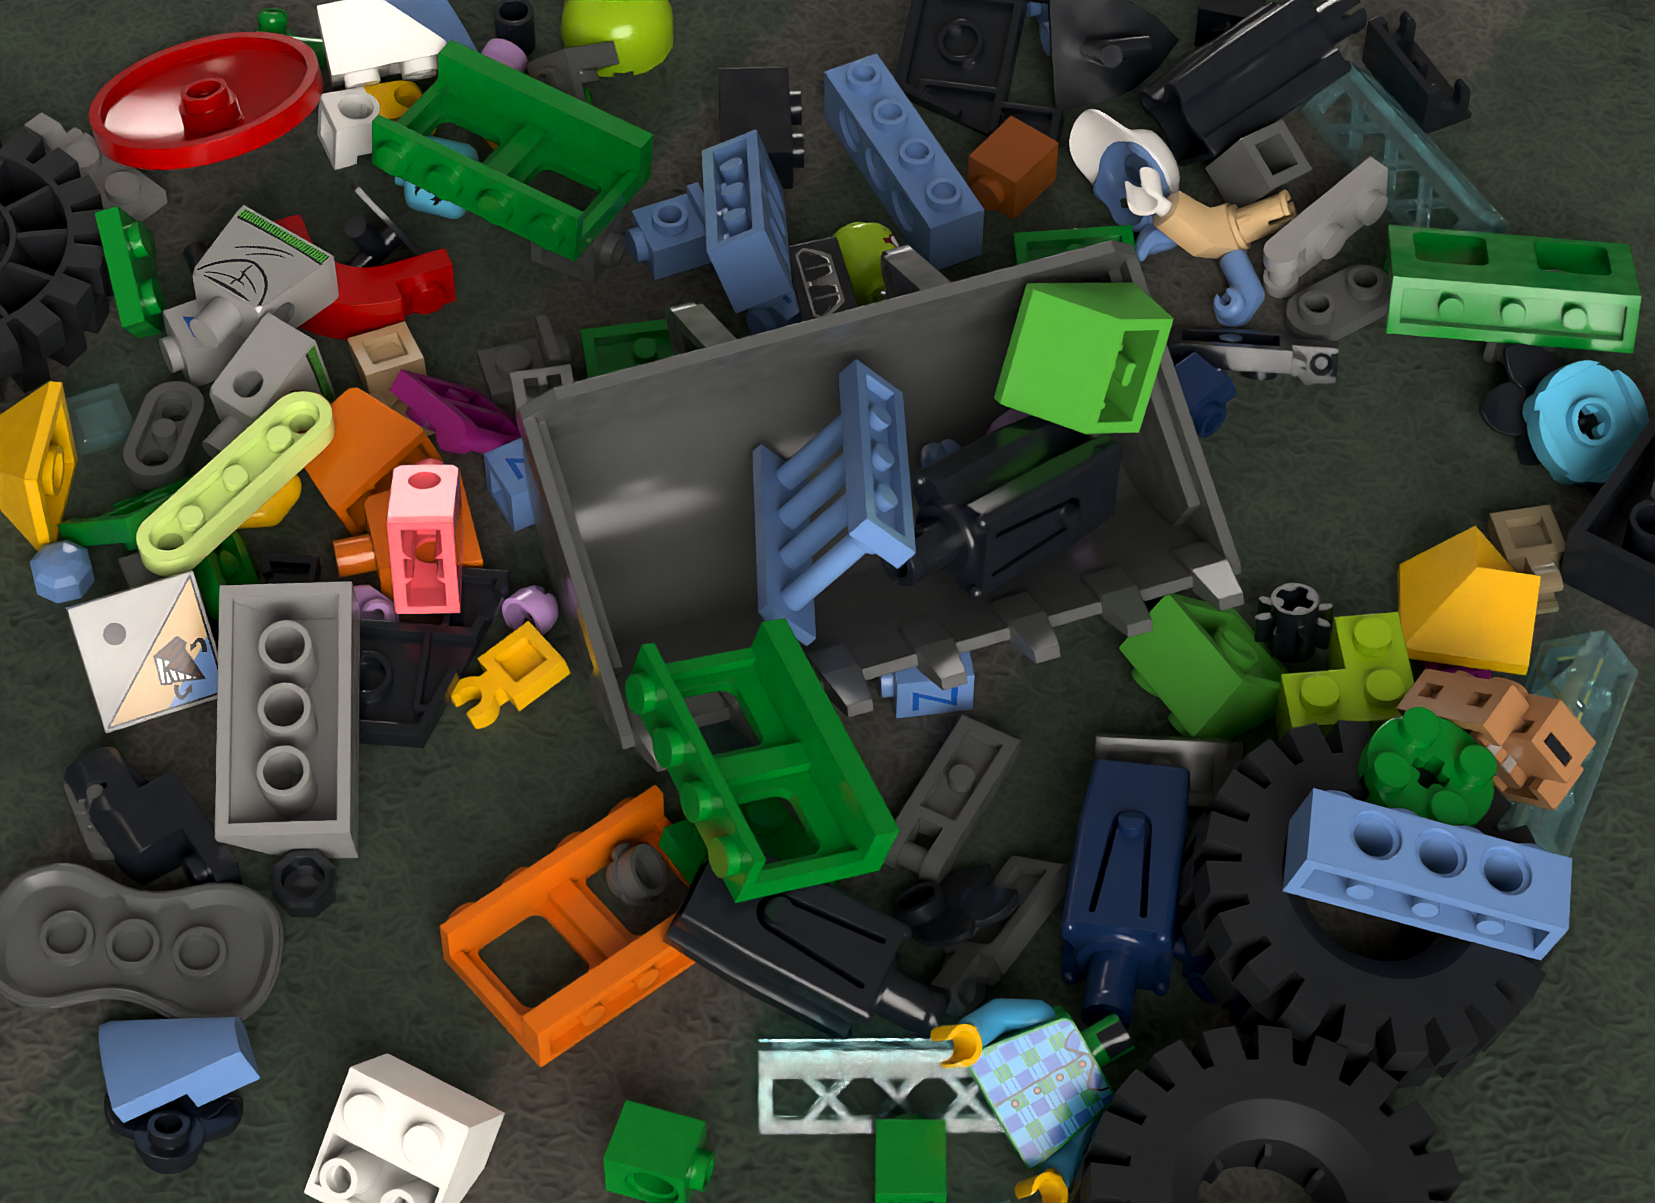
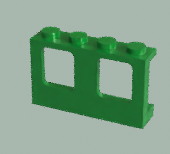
(534, 132)
(1500, 293)
(799, 758)

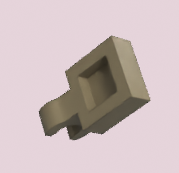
(1533, 546)

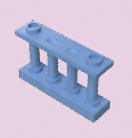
(873, 508)

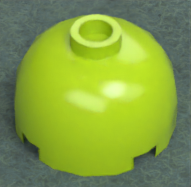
(638, 27)

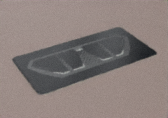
(820, 278)

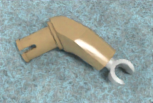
(1203, 229)

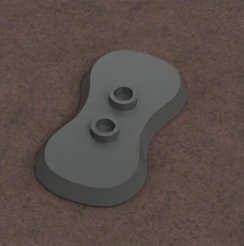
(176, 951)

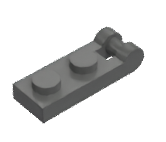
(952, 798)

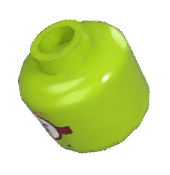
(862, 250)

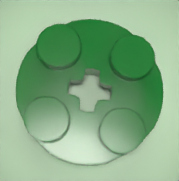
(1443, 749)

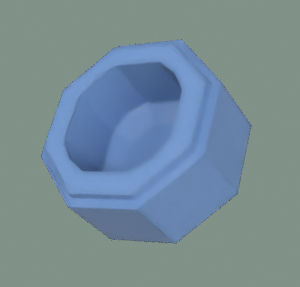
(62, 571)

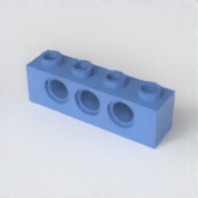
(903, 162)
(746, 222)
(1476, 886)

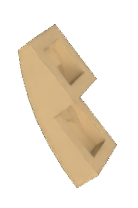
(379, 359)

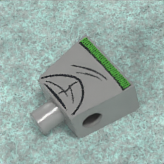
(257, 271)
(264, 369)

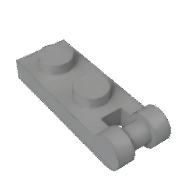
(1324, 227)

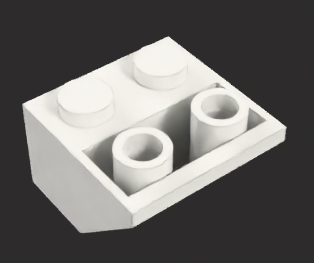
(375, 41)
(402, 1138)

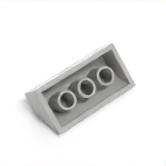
(288, 718)

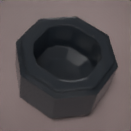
(304, 883)

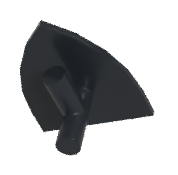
(1102, 49)
(374, 245)

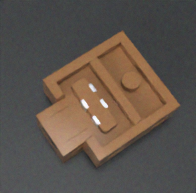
(1530, 735)

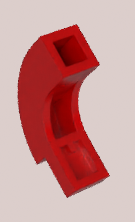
(380, 294)

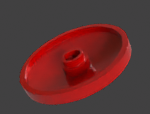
(206, 100)

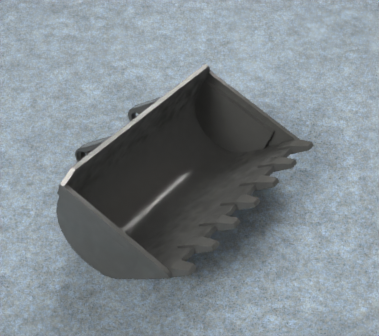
(652, 493)

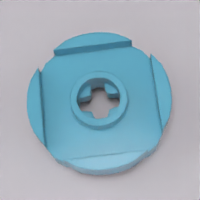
(1554, 419)

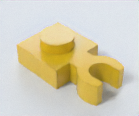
(514, 671)

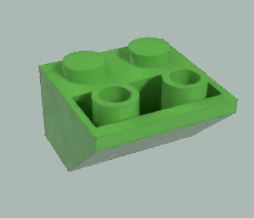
(1085, 355)

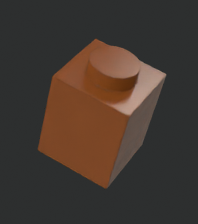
(1012, 167)

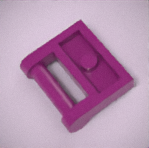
(457, 413)

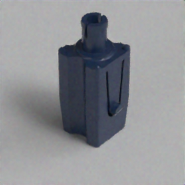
(1125, 886)

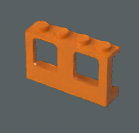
(619, 963)

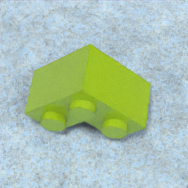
(1364, 678)

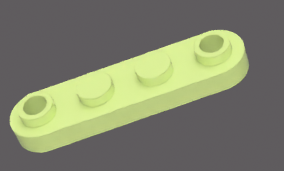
(235, 483)

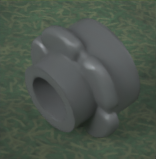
(636, 873)

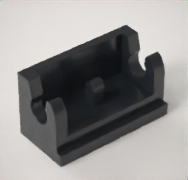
(1412, 76)

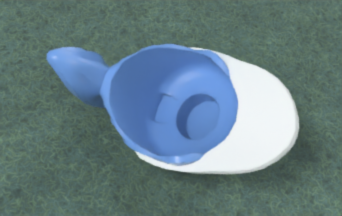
(1113, 154)

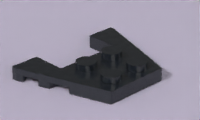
(963, 60)
(407, 665)

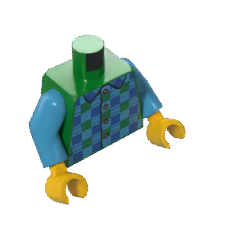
(1039, 1081)

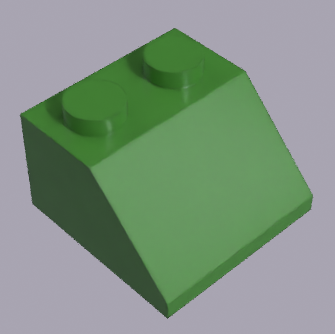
(1205, 668)

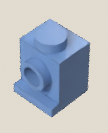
(670, 234)

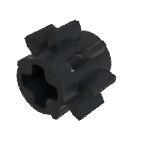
(1293, 622)

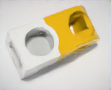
(348, 115)

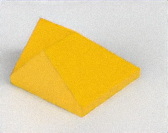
(37, 463)
(1467, 606)

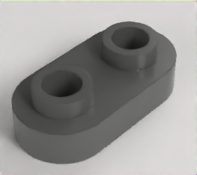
(1341, 304)
(161, 439)

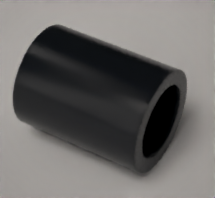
(516, 23)

